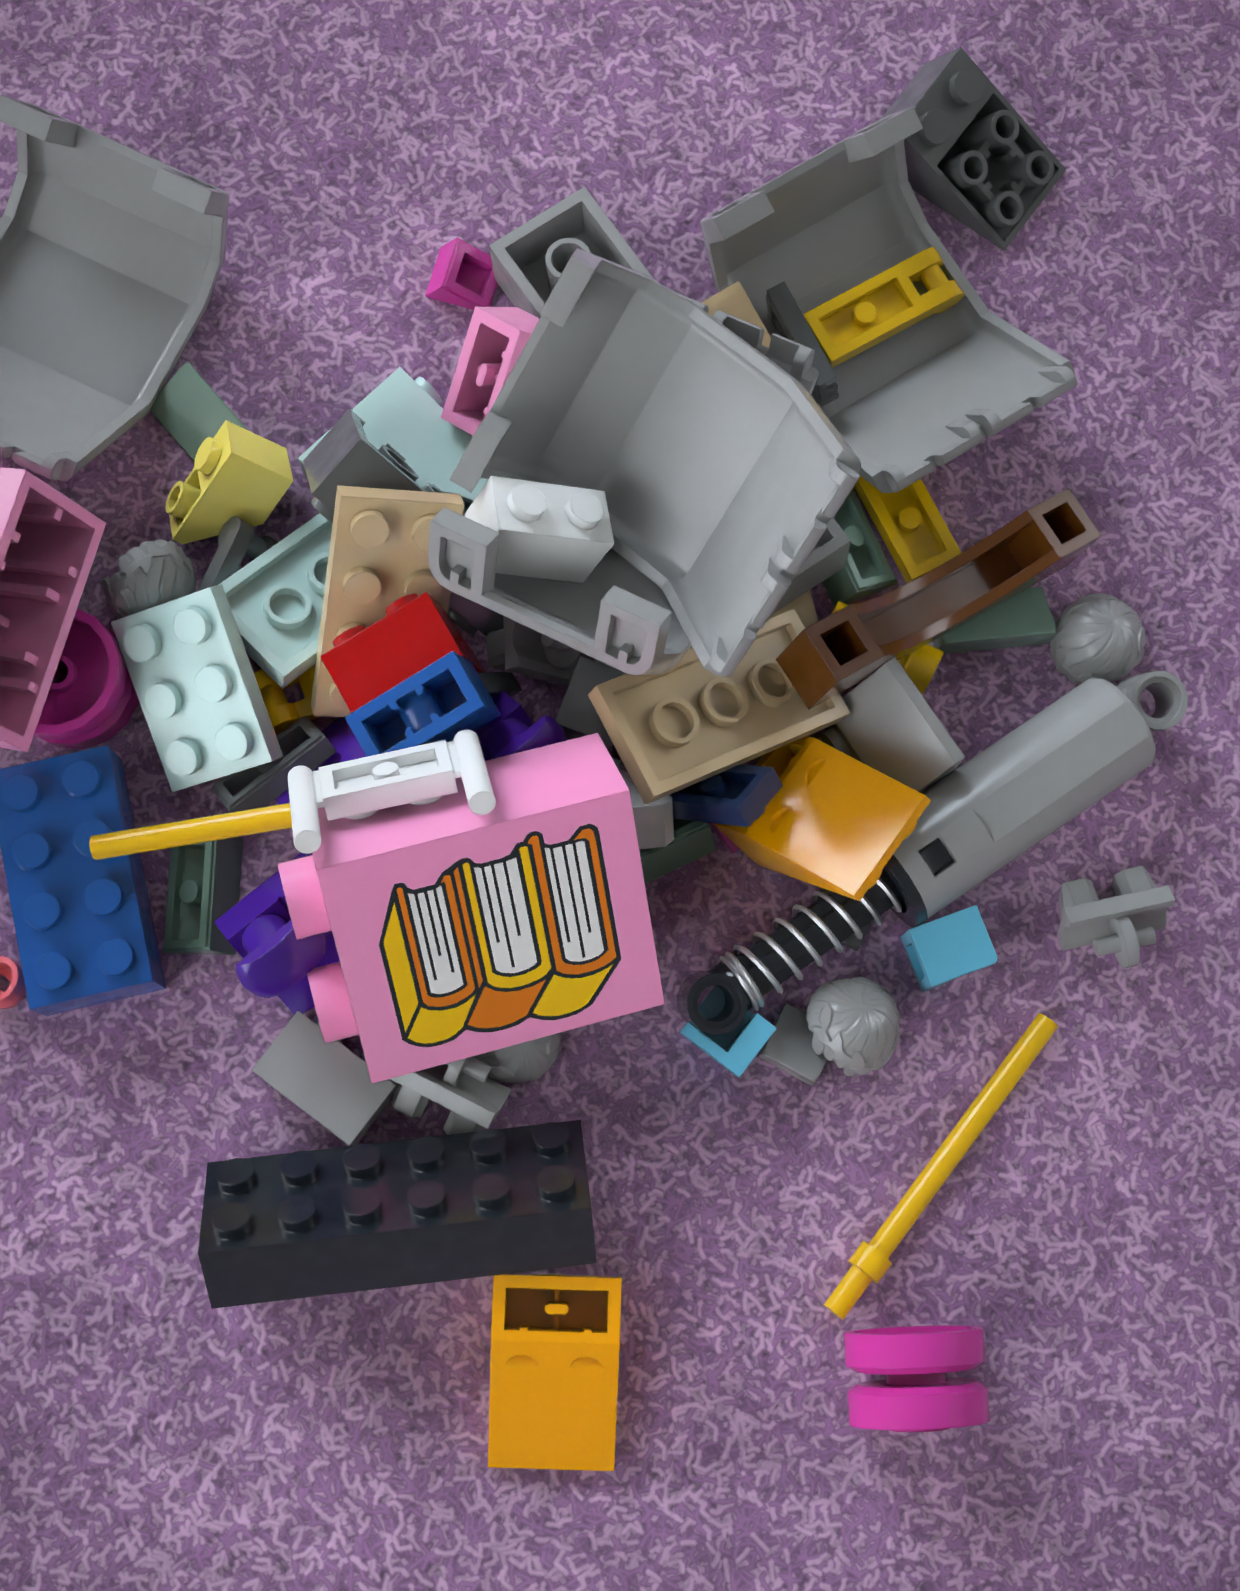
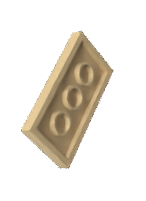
(372, 561)
(699, 724)

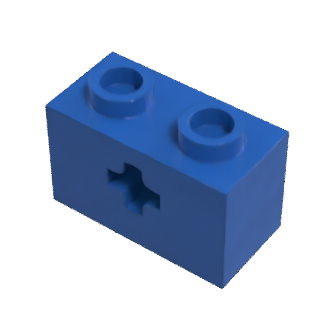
(425, 708)

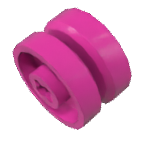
(90, 689)
(916, 1387)

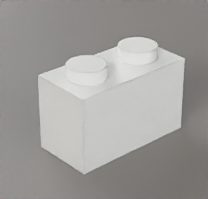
(544, 527)

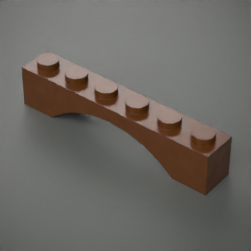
(870, 633)

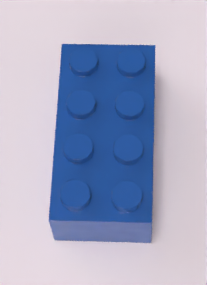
(76, 919)

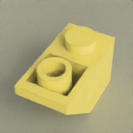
(230, 477)

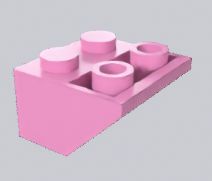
(486, 360)

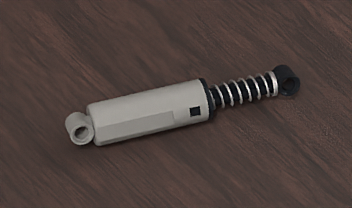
(968, 831)

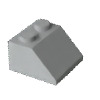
(895, 730)

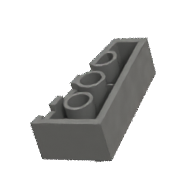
(349, 459)

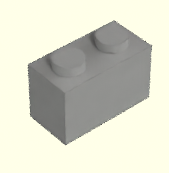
(324, 1079)

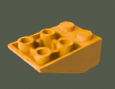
(830, 819)
(554, 1371)

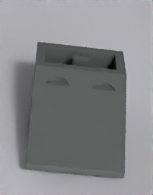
(974, 149)

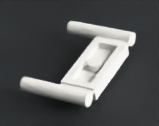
(387, 780)

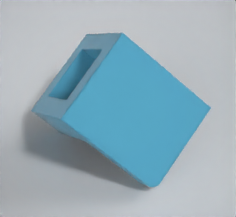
(949, 948)
(733, 1049)

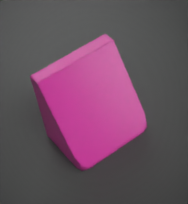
(462, 276)

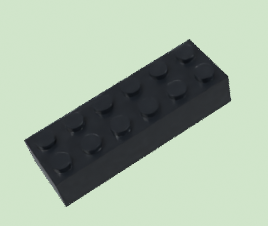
(396, 1214)

